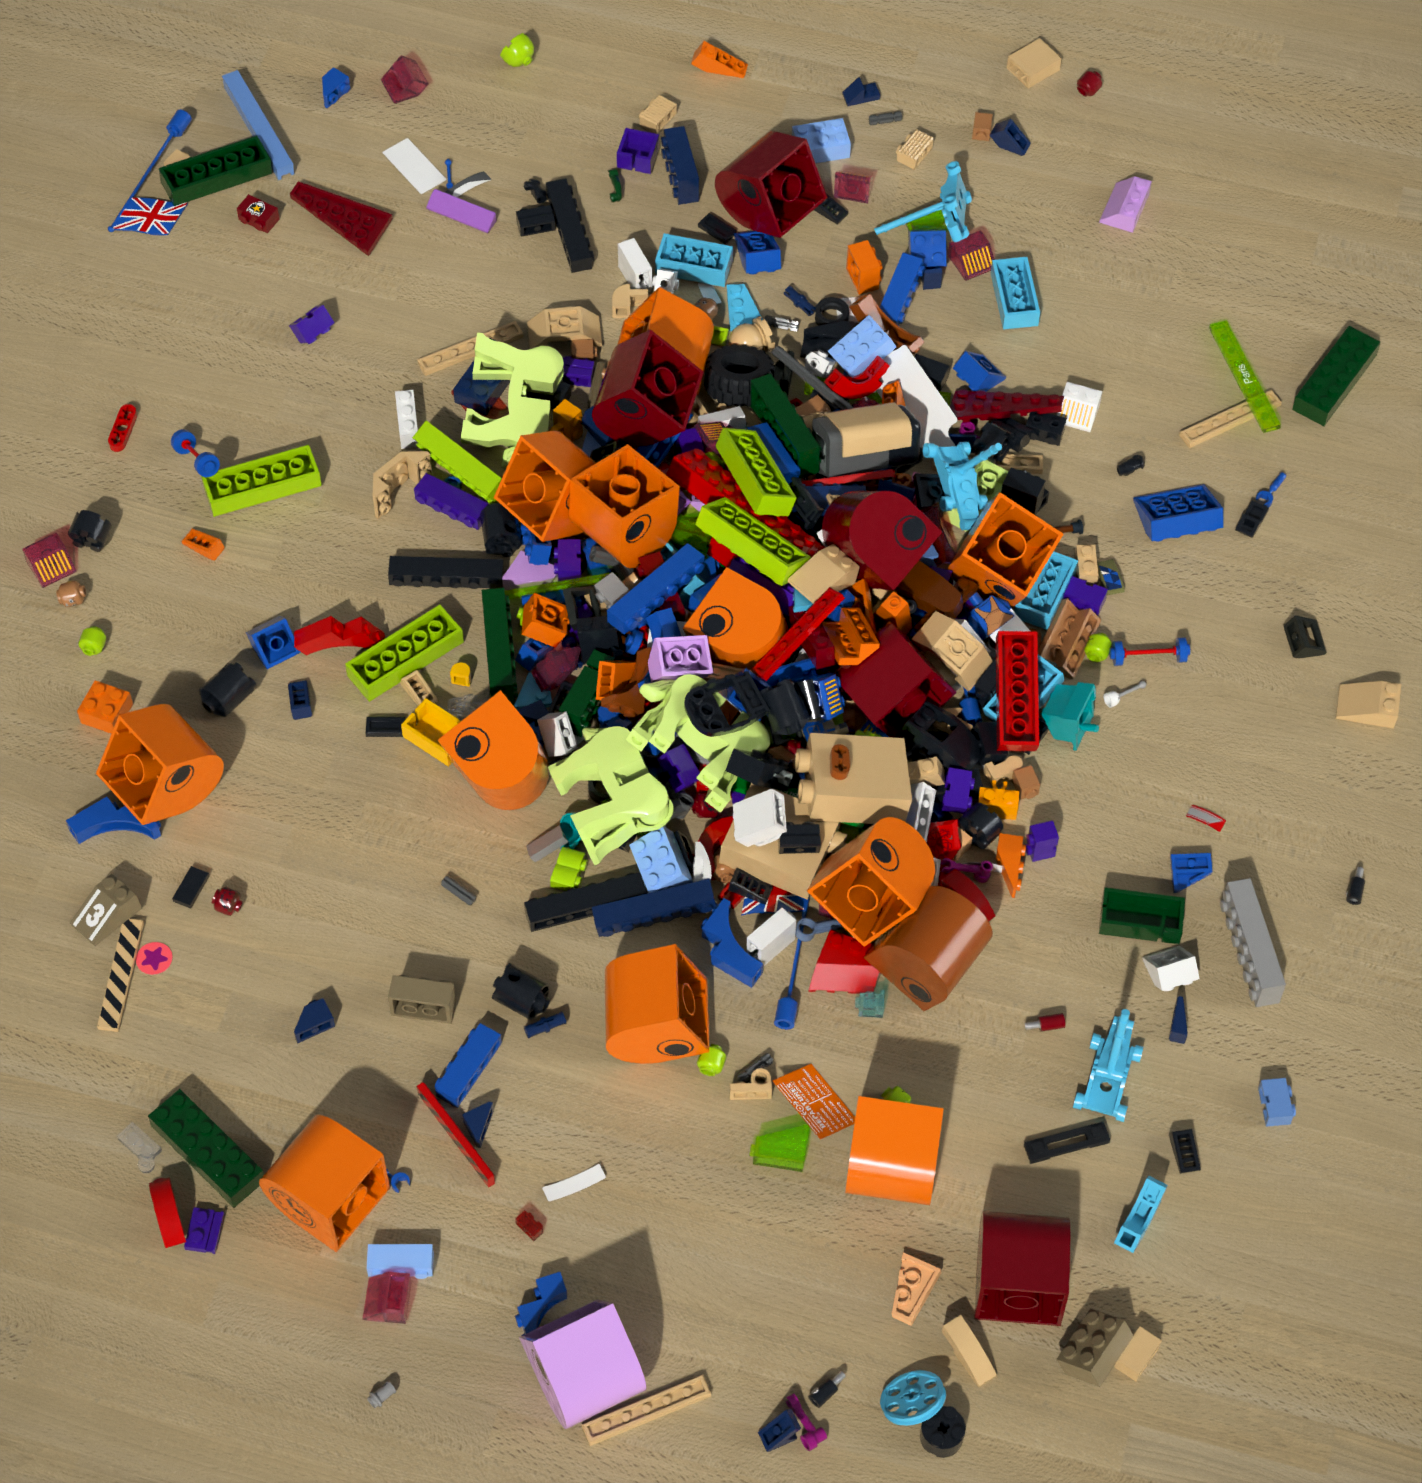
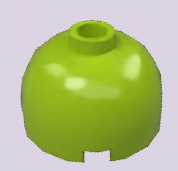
(519, 52)

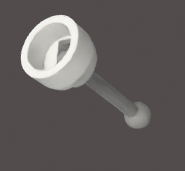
(1112, 698)

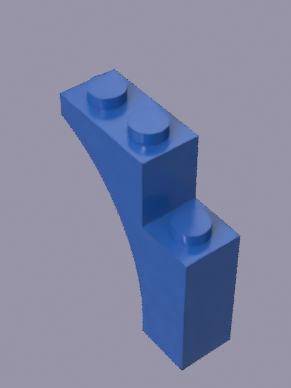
(661, 624)
(107, 817)
(727, 953)

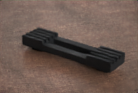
(1095, 1134)

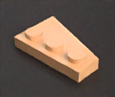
(913, 1288)

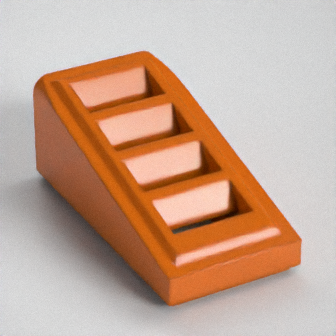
(214, 544)

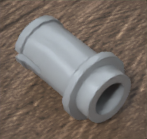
(381, 1394)

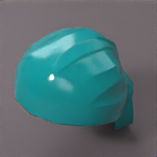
(570, 831)

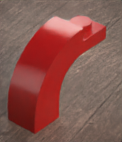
(859, 385)
(713, 838)
(964, 886)
(167, 1212)

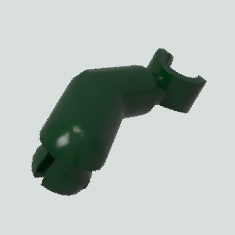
(617, 196)

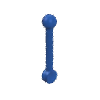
(448, 162)

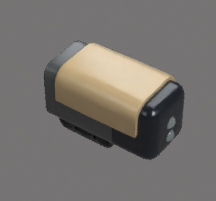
(866, 439)

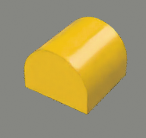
(460, 674)

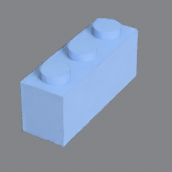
(400, 1258)

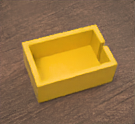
(432, 725)

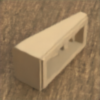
(416, 676)

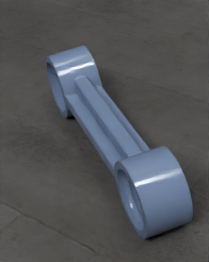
(817, 927)

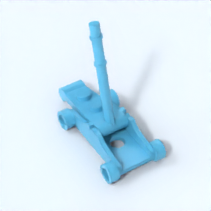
(953, 206)
(960, 479)
(1110, 1066)

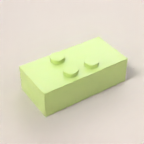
(989, 483)

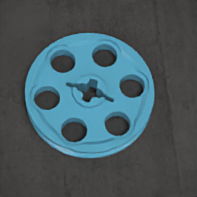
(913, 1397)

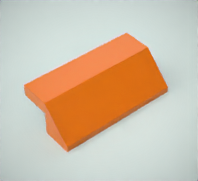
(851, 637)

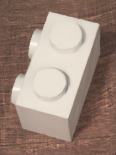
(555, 733)

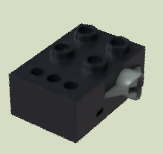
(760, 769)

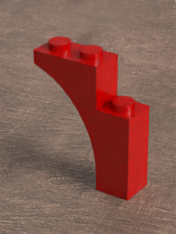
(332, 633)

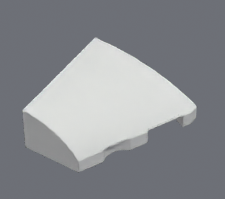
(701, 864)

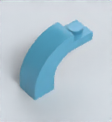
(1141, 1214)

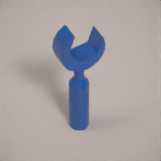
(1274, 486)
(397, 1177)

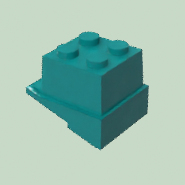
(1070, 712)

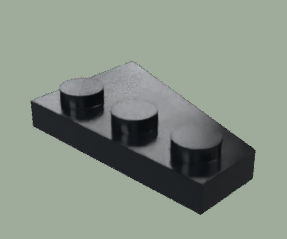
(928, 490)

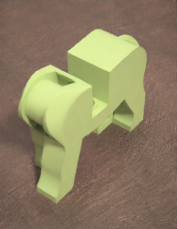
(529, 371)
(662, 722)
(636, 796)

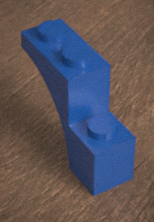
(548, 1292)

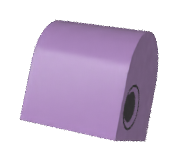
(584, 1362)

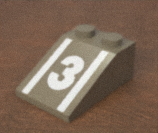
(105, 909)

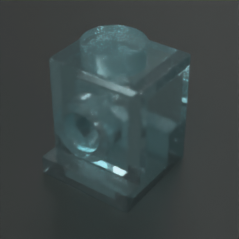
(870, 1004)

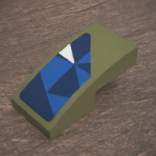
(1110, 577)

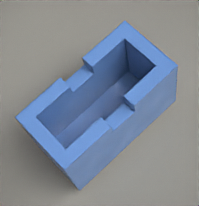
(1276, 1097)

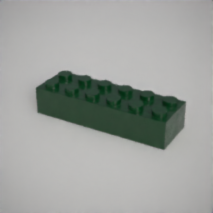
(215, 170)
(1336, 376)
(773, 407)
(499, 643)
(206, 1148)

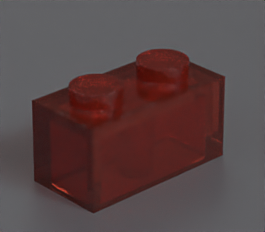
(529, 1226)

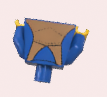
(988, 614)

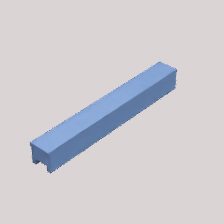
(257, 123)

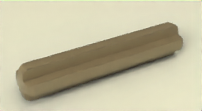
(596, 383)

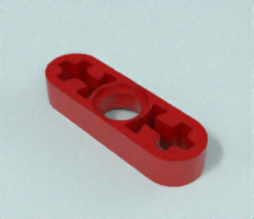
(125, 434)

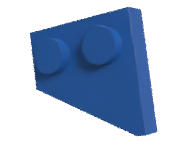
(1189, 869)

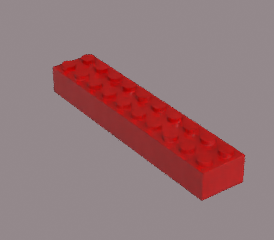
(711, 482)

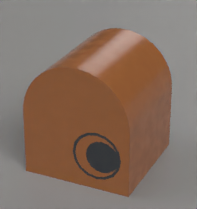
(932, 947)

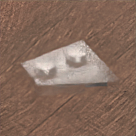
(463, 706)

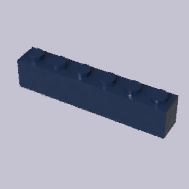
(654, 908)

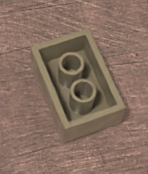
(422, 999)
(1095, 1347)

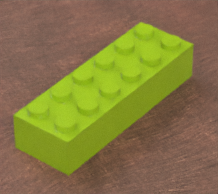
(458, 462)
(755, 472)
(261, 480)
(751, 540)
(404, 652)

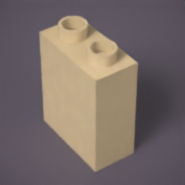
(874, 786)
(785, 871)

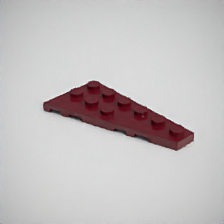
(350, 219)
(999, 405)

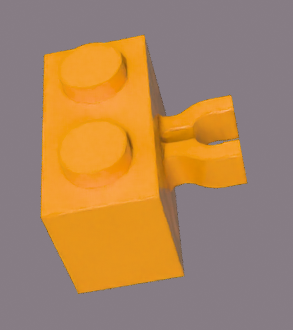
(568, 420)
(1000, 801)

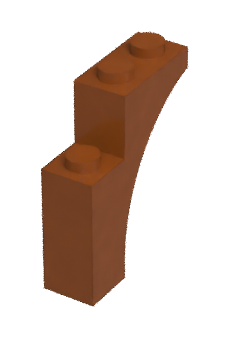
(867, 306)
(630, 700)

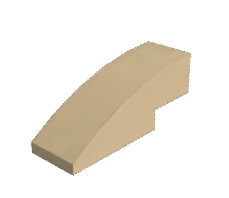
(969, 1351)

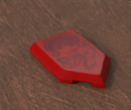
(944, 840)

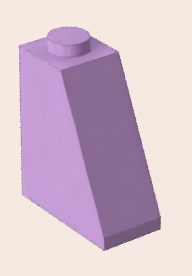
(523, 574)

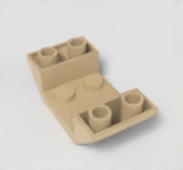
(564, 325)
(396, 472)
(954, 648)

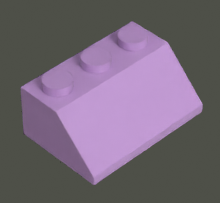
(1126, 203)
(679, 656)

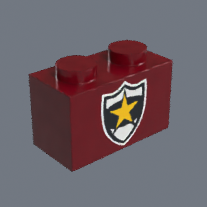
(258, 213)

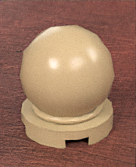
(753, 335)

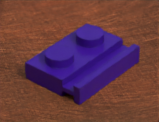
(204, 1230)

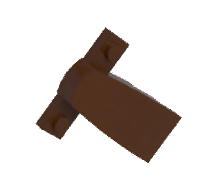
(934, 592)

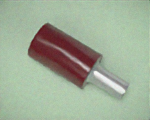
(1047, 1022)

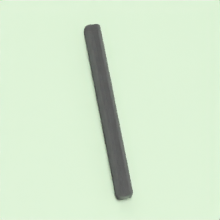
(811, 379)

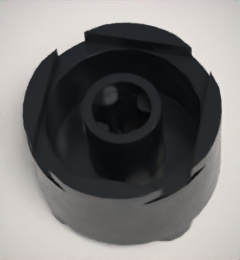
(991, 435)
(89, 530)
(981, 825)
(943, 1444)

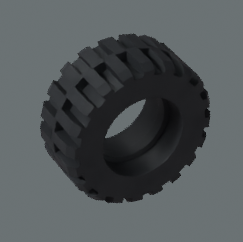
(731, 371)

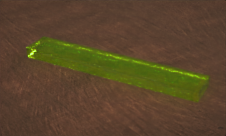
(555, 586)

